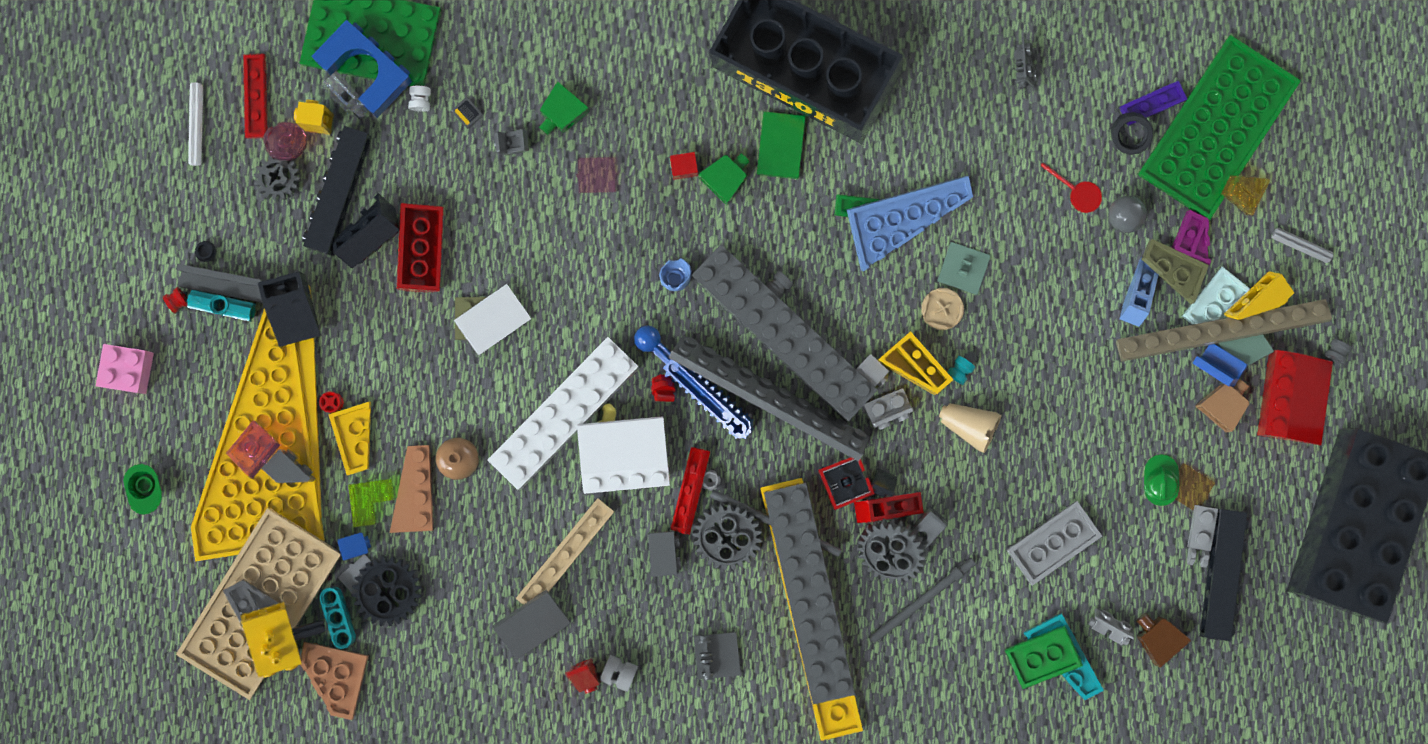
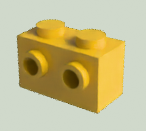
(314, 117)

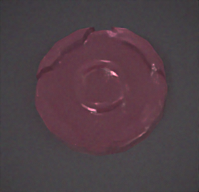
(285, 141)

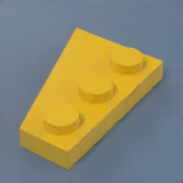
(353, 436)

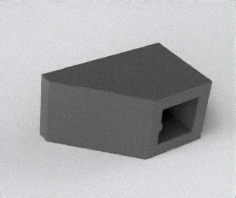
(285, 469)

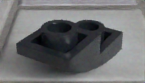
(884, 483)

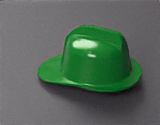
(1161, 480)
(142, 489)

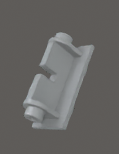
(1120, 631)

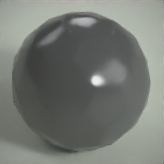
(1127, 214)

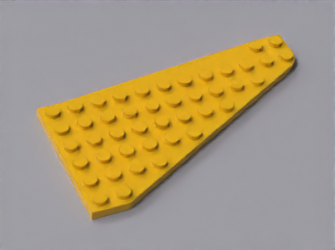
(282, 397)

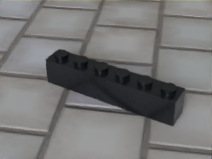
(337, 190)
(1223, 575)

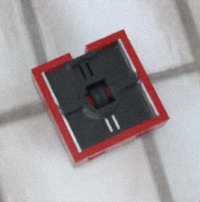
(852, 474)

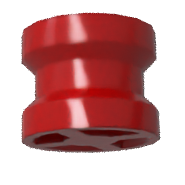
(175, 300)
(328, 399)

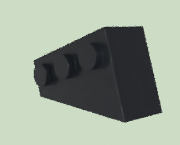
(368, 233)

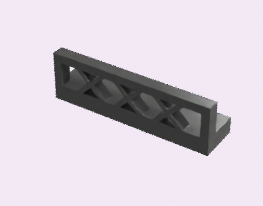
(219, 283)

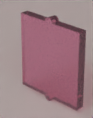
(596, 175)

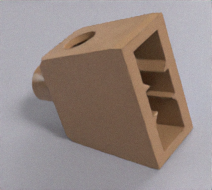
(1225, 405)

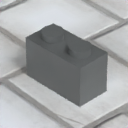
(663, 553)

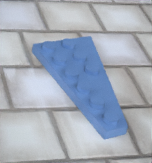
(897, 219)

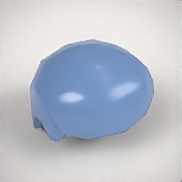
(675, 275)

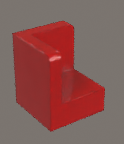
(684, 165)

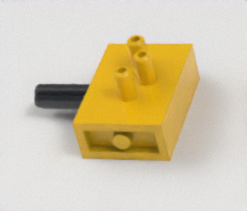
(274, 640)

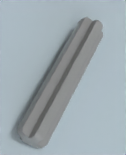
(1302, 245)

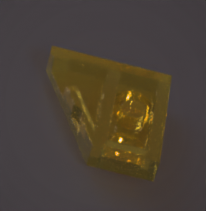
(1245, 192)

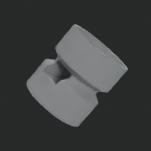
(626, 671)

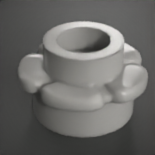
(715, 480)

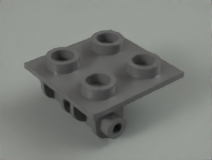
(1025, 56)
(717, 655)

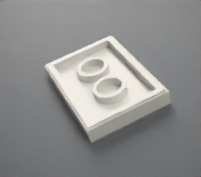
(492, 319)

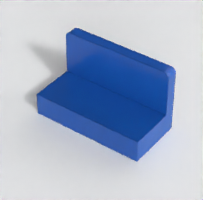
(1221, 365)

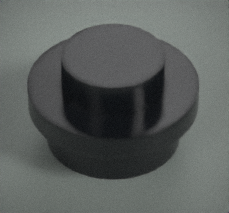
(205, 251)

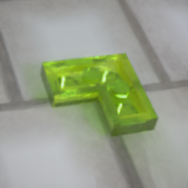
(363, 499)

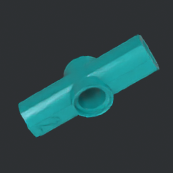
(209, 303)

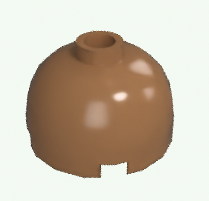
(457, 458)

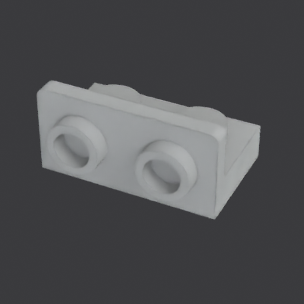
(888, 408)

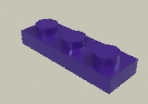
(1155, 101)

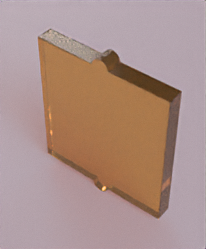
(1193, 487)

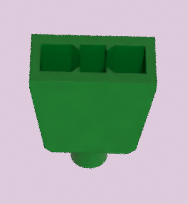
(561, 110)
(725, 177)

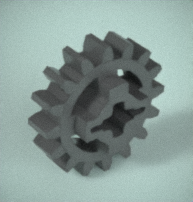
(273, 185)

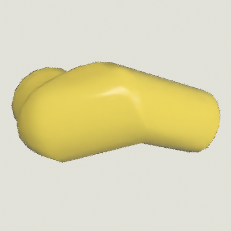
(609, 413)

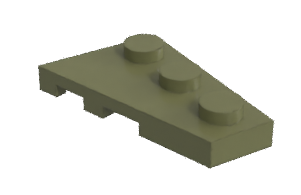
(1176, 268)

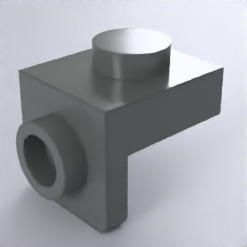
(511, 142)

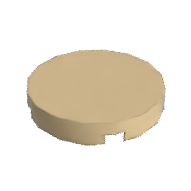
(942, 309)

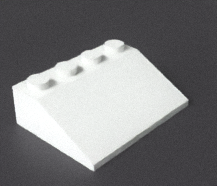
(623, 454)

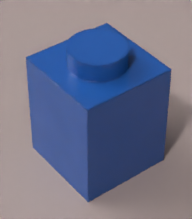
(353, 546)

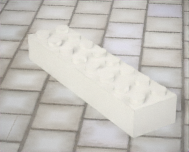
(558, 416)

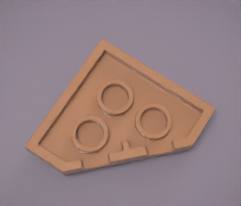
(335, 676)

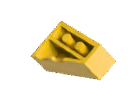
(916, 364)

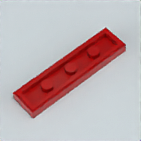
(255, 95)
(690, 490)

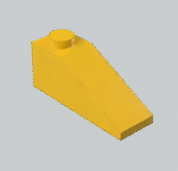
(1265, 295)

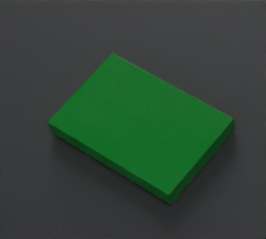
(780, 145)
(1043, 657)

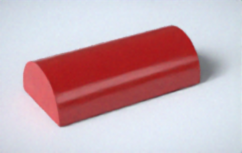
(419, 248)

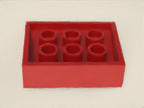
(1295, 397)

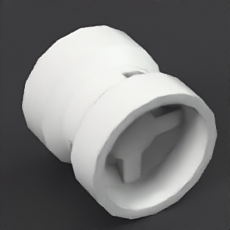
(419, 98)

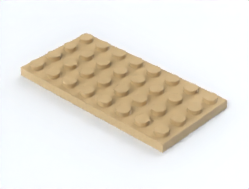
(282, 564)

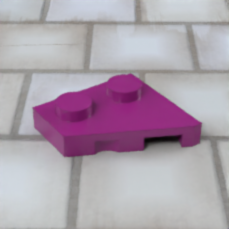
(1193, 237)

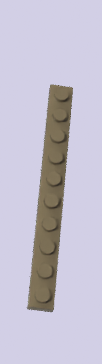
(1223, 330)

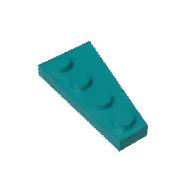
(1081, 679)

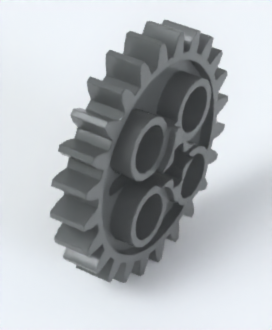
(712, 547)
(894, 566)

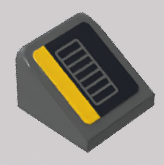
(467, 113)

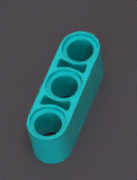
(337, 628)

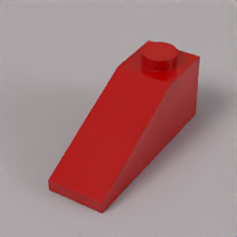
(888, 507)
(584, 676)

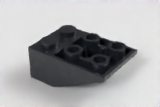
(289, 308)

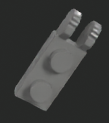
(1201, 534)

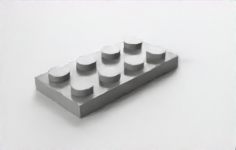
(1054, 543)

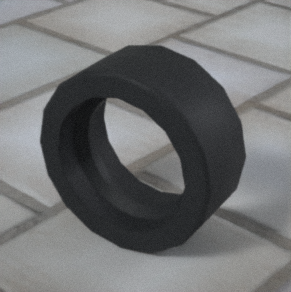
(1134, 149)

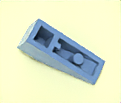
(1139, 295)

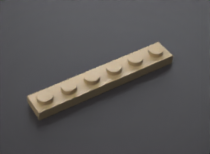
(567, 551)

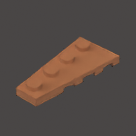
(414, 498)

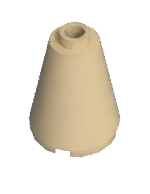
(971, 424)

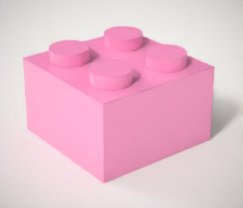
(124, 369)

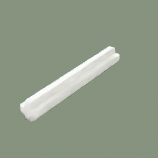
(195, 124)

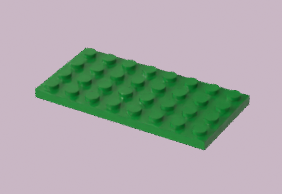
(1219, 127)

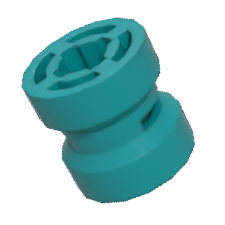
(960, 370)

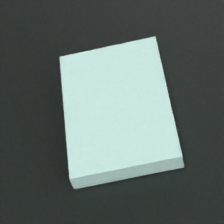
(1216, 298)

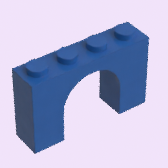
(349, 42)

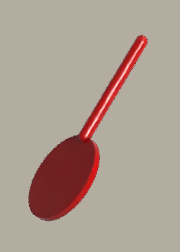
(1084, 196)

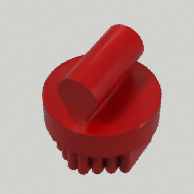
(663, 388)

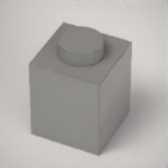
(873, 371)

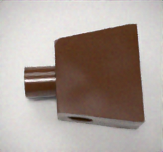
(1160, 639)

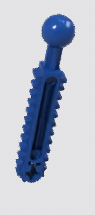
(648, 339)

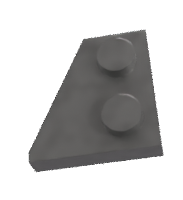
(246, 598)

